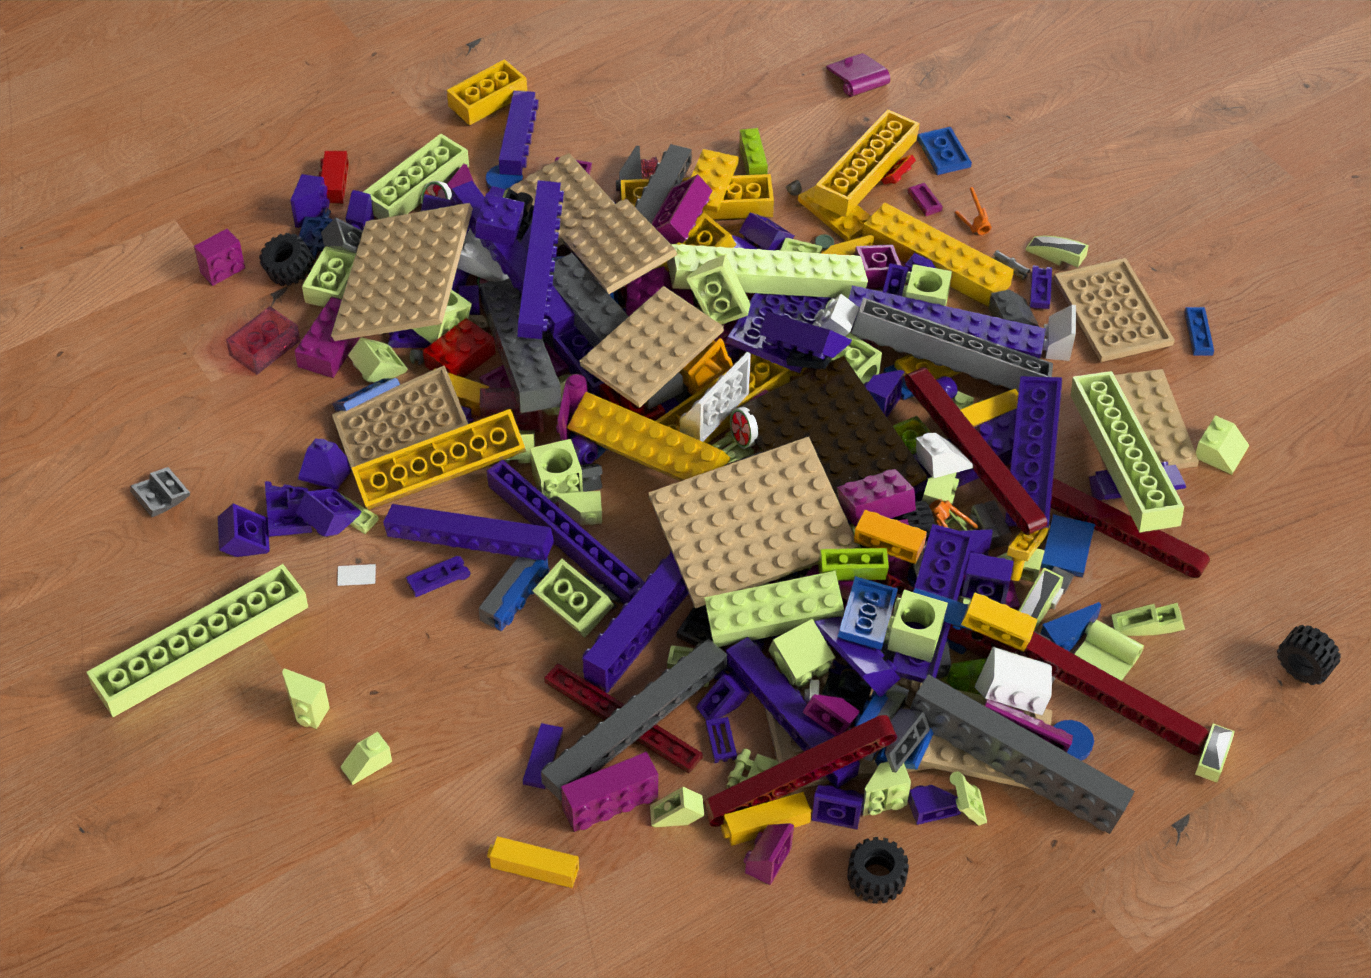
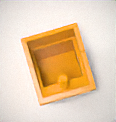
(706, 366)

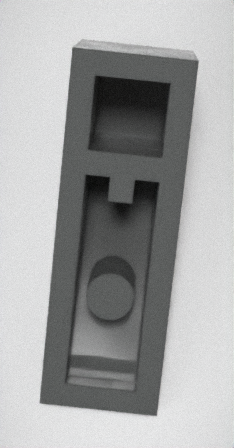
(631, 169)
(910, 729)

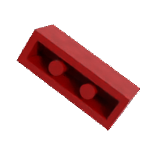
(335, 173)

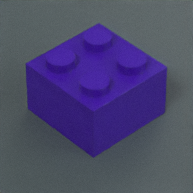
(499, 219)
(988, 577)

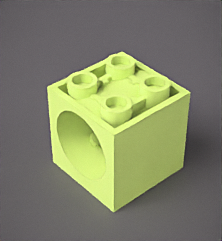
(928, 284)
(456, 311)
(862, 358)
(556, 469)
(920, 609)
(802, 654)

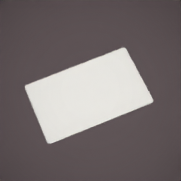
(356, 574)

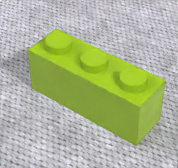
(752, 152)
(858, 562)

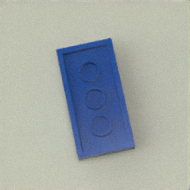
(867, 613)

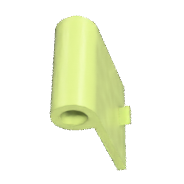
(1109, 649)

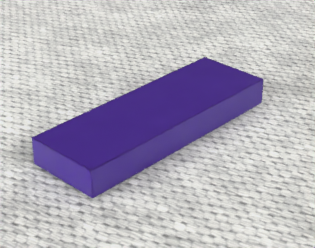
(542, 753)

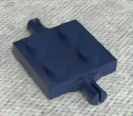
(312, 229)

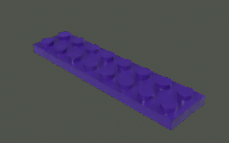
(1036, 439)
(942, 575)

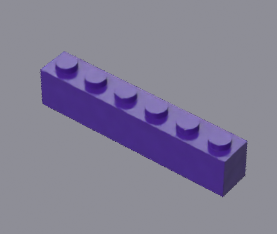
(518, 133)

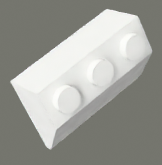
(1016, 681)

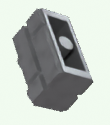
(989, 517)

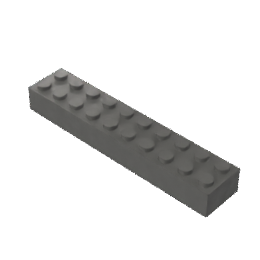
(598, 314)
(946, 346)
(523, 358)
(1022, 755)

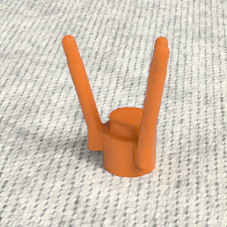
(981, 223)
(940, 512)

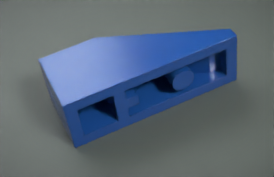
(1070, 628)

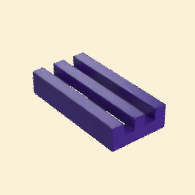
(723, 756)

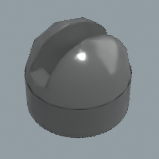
(794, 188)
(416, 355)

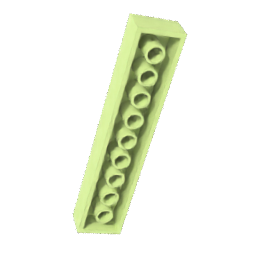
(775, 270)
(1127, 452)
(197, 640)

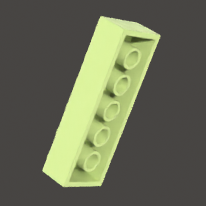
(402, 187)
(773, 608)

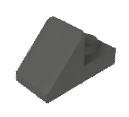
(591, 477)

